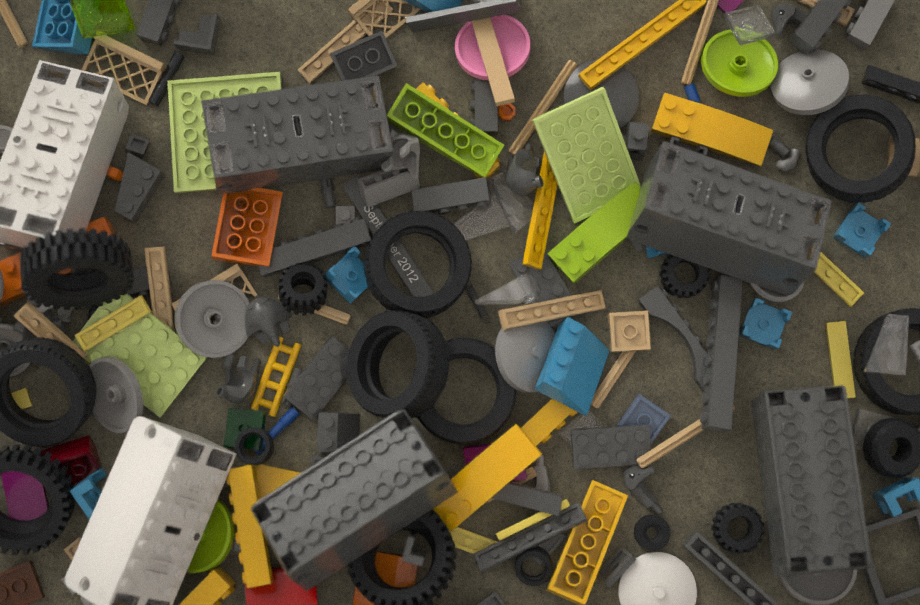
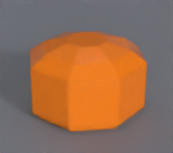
(506, 112)
(115, 174)

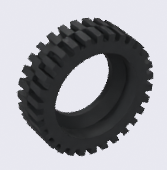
(71, 250)
(45, 529)
(443, 554)

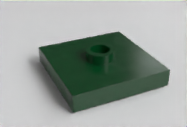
(243, 419)

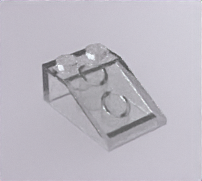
(520, 290)

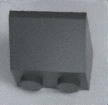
(336, 430)

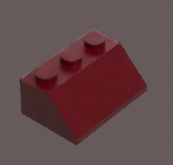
(78, 456)

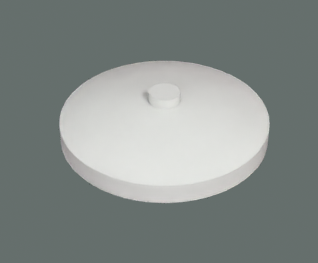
(657, 580)

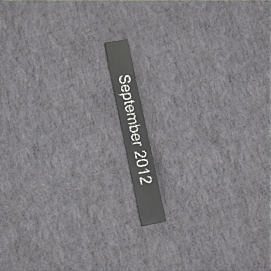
(397, 253)

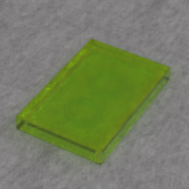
(101, 17)

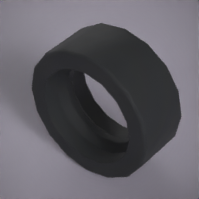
(239, 446)
(534, 580)

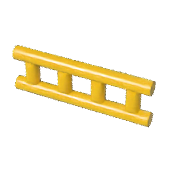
(265, 382)

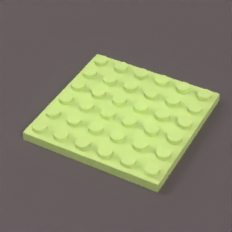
(188, 132)

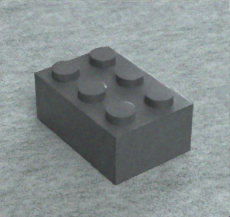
(364, 58)

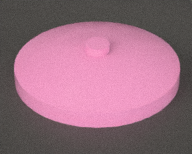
(512, 41)

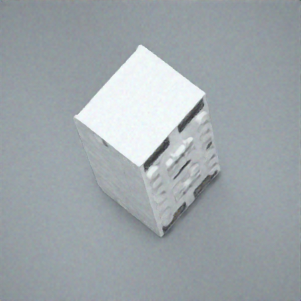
(58, 152)
(149, 516)

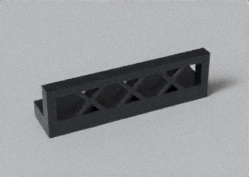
(892, 83)

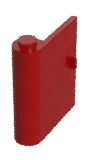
(280, 592)

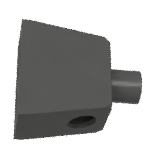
(636, 139)

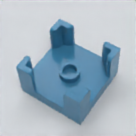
(860, 230)
(348, 275)
(764, 324)
(87, 492)
(887, 496)

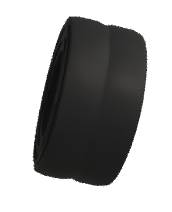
(660, 540)

